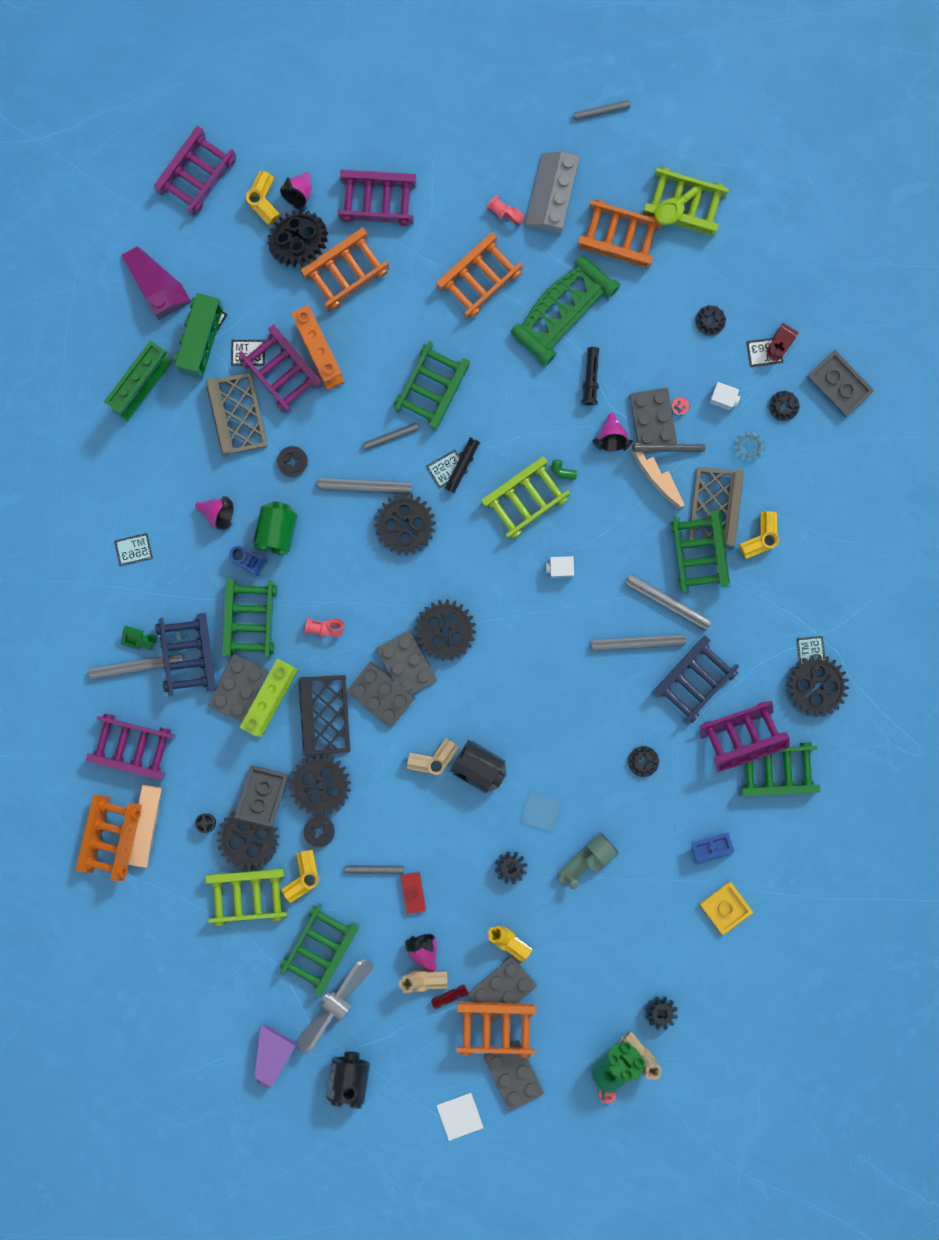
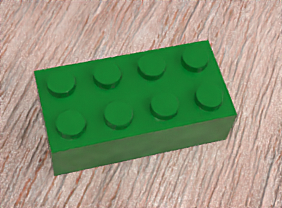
(198, 336)

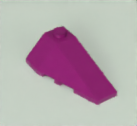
(157, 285)

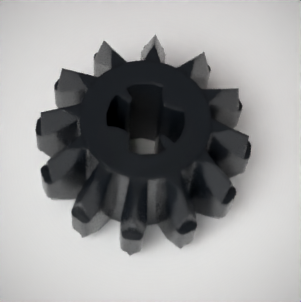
(517, 865)
(668, 1013)

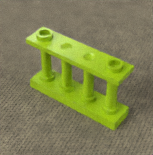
(689, 219)
(508, 490)
(269, 698)
(255, 878)

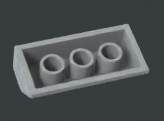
(552, 191)

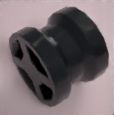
(205, 825)

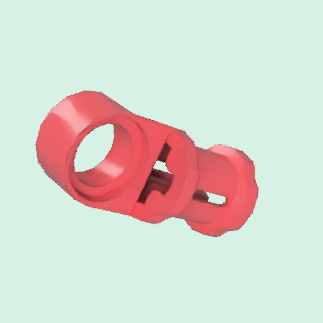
(502, 210)
(323, 628)

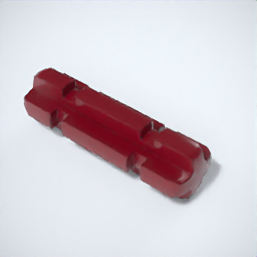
(449, 996)

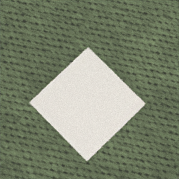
(460, 1116)

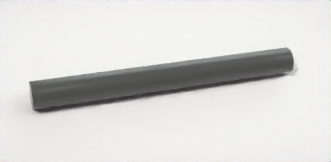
(668, 447)

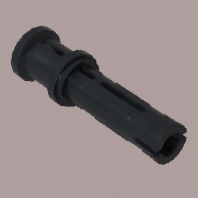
(590, 385)

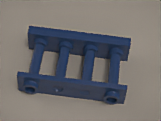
(202, 643)
(689, 661)

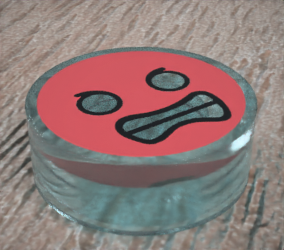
(680, 406)
(606, 1098)

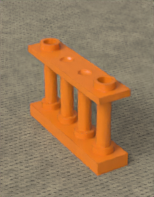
(606, 247)
(328, 260)
(461, 270)
(317, 347)
(93, 832)
(506, 1011)

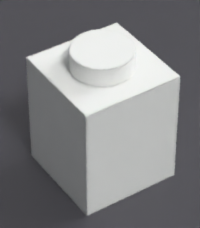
(724, 396)
(560, 567)

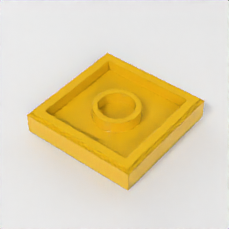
(726, 908)

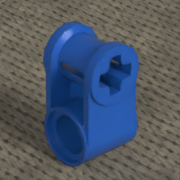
(248, 560)

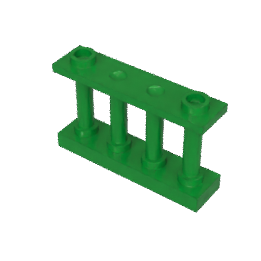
(138, 380)
(450, 384)
(716, 540)
(233, 608)
(788, 786)
(338, 948)

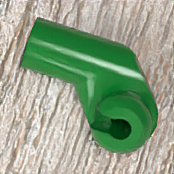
(561, 472)

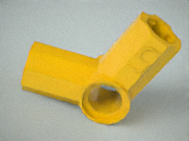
(260, 189)
(768, 528)
(299, 886)
(509, 942)

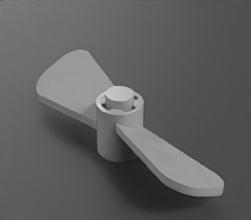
(334, 1006)

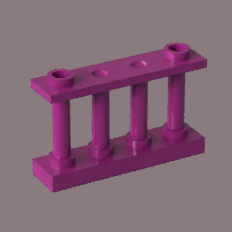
(176, 169)
(369, 179)
(287, 352)
(747, 753)
(135, 766)

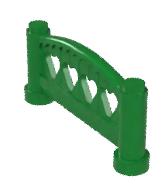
(541, 343)

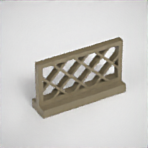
(219, 416)
(733, 502)

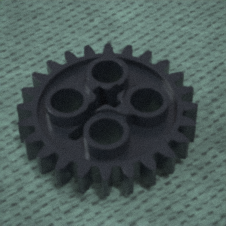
(287, 251)
(417, 511)
(428, 633)
(828, 699)
(325, 801)
(240, 854)

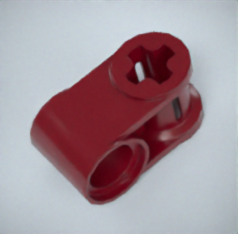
(782, 340)

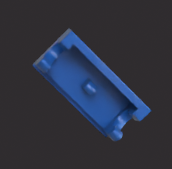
(712, 848)

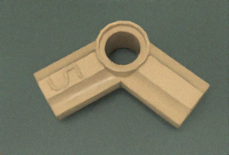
(423, 763)
(422, 980)
(651, 1069)

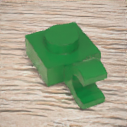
(134, 638)

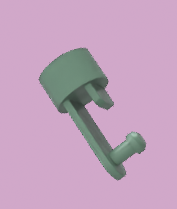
(596, 854)

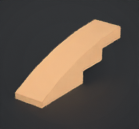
(662, 482)
(144, 835)

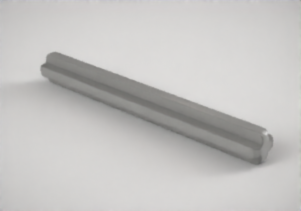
(364, 485)
(668, 602)
(638, 642)
(130, 667)

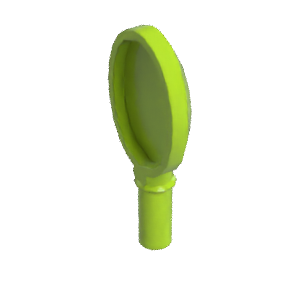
(672, 209)

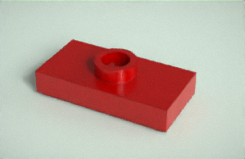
(413, 892)

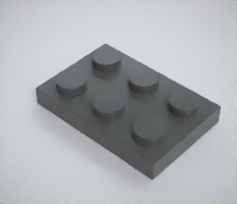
(840, 383)
(653, 417)
(406, 663)
(238, 687)
(380, 694)
(261, 797)
(504, 985)
(514, 1077)

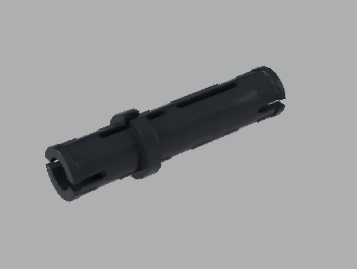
(462, 464)

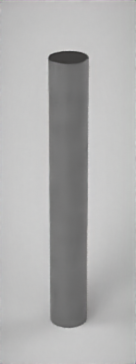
(602, 110)
(390, 436)
(375, 869)

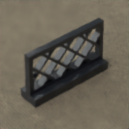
(308, 720)

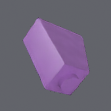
(271, 1055)

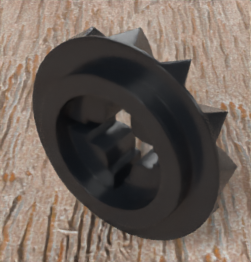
(702, 322)
(775, 406)
(284, 456)
(637, 768)
(310, 834)

